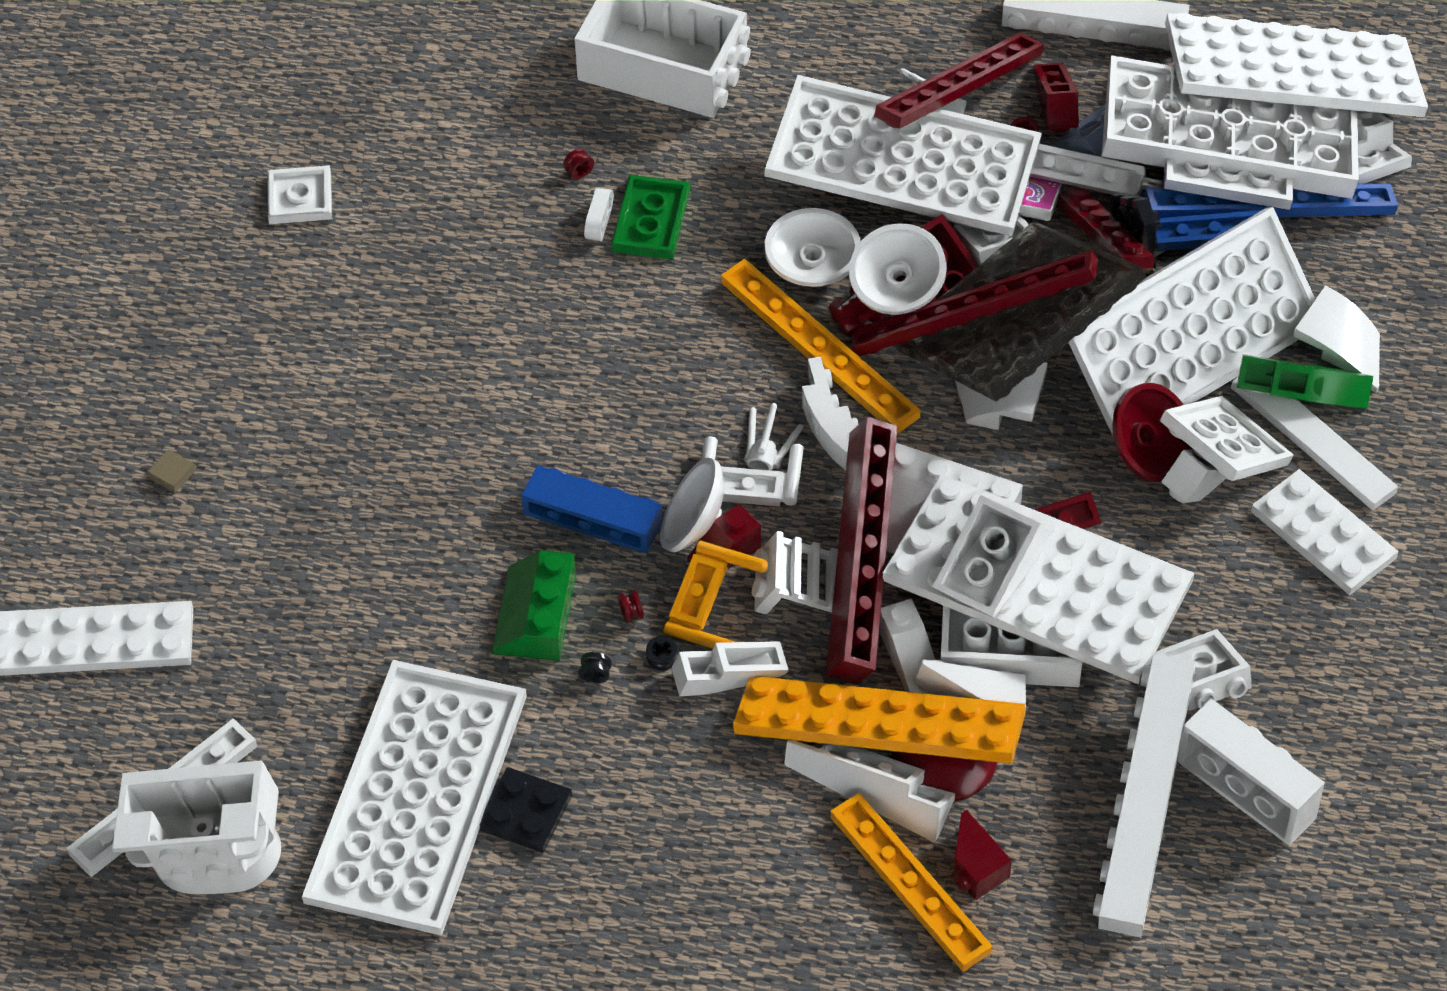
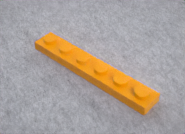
(911, 882)

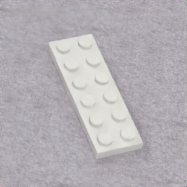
(96, 638)

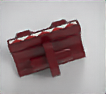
(852, 313)

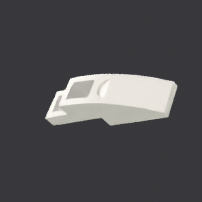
(825, 417)

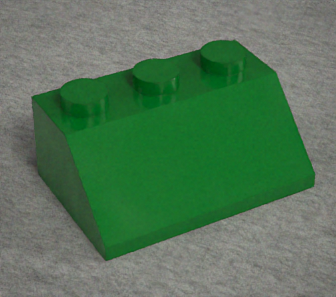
(536, 606)

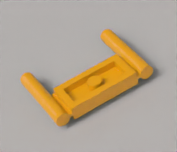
(700, 591)

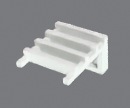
(784, 574)

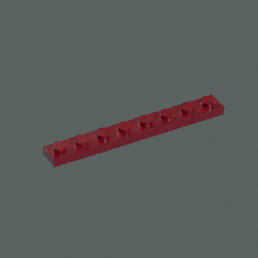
(958, 80)
(975, 303)

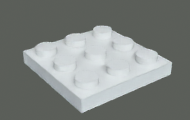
(1226, 438)

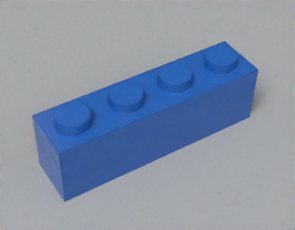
(592, 509)

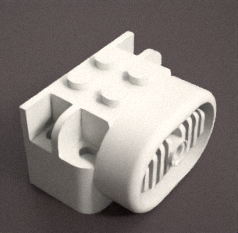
(201, 825)

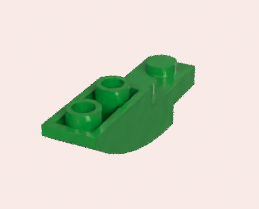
(1305, 382)

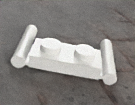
(756, 485)

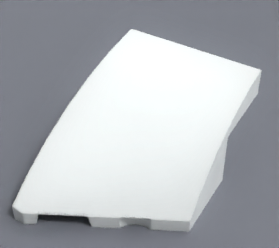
(1375, 137)
(1342, 334)
(1018, 404)

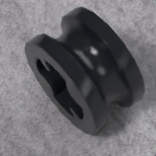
(661, 644)
(595, 667)

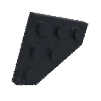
(1138, 218)

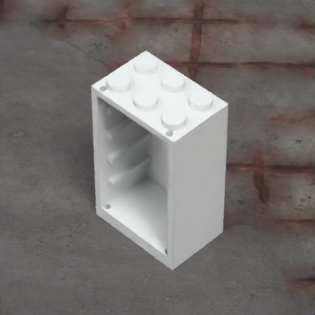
(664, 51)

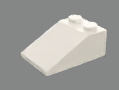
(991, 556)

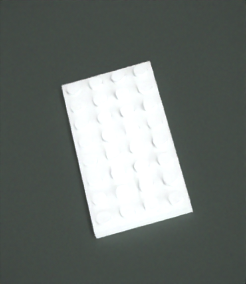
(1294, 65)
(931, 167)
(1199, 317)
(1077, 598)
(415, 797)

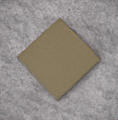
(171, 471)

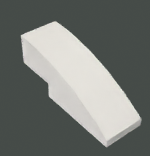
(727, 666)

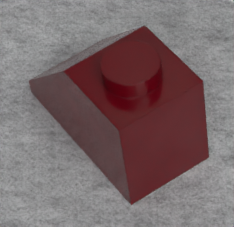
(734, 531)
(978, 859)

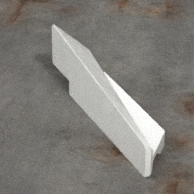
(885, 783)

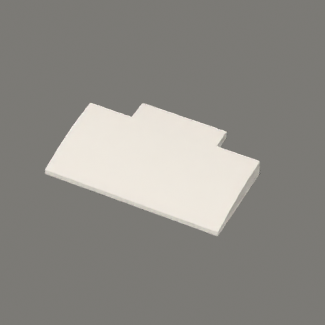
(1227, 144)

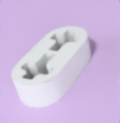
(598, 214)

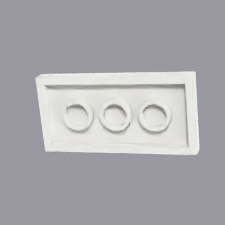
(1324, 531)

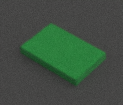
(651, 217)

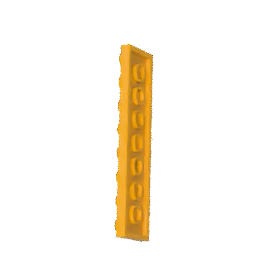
(880, 719)

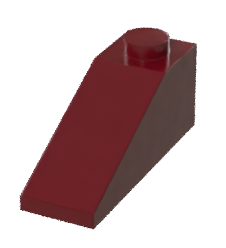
(1057, 96)

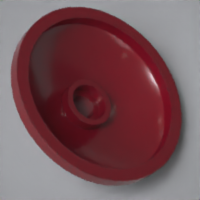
(1141, 437)
(951, 774)

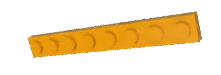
(816, 341)

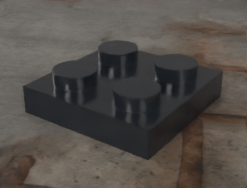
(525, 809)

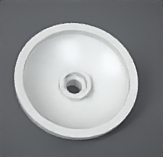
(811, 236)
(893, 253)
(693, 506)

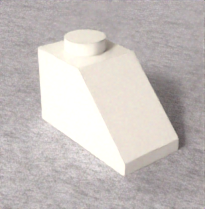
(1191, 478)

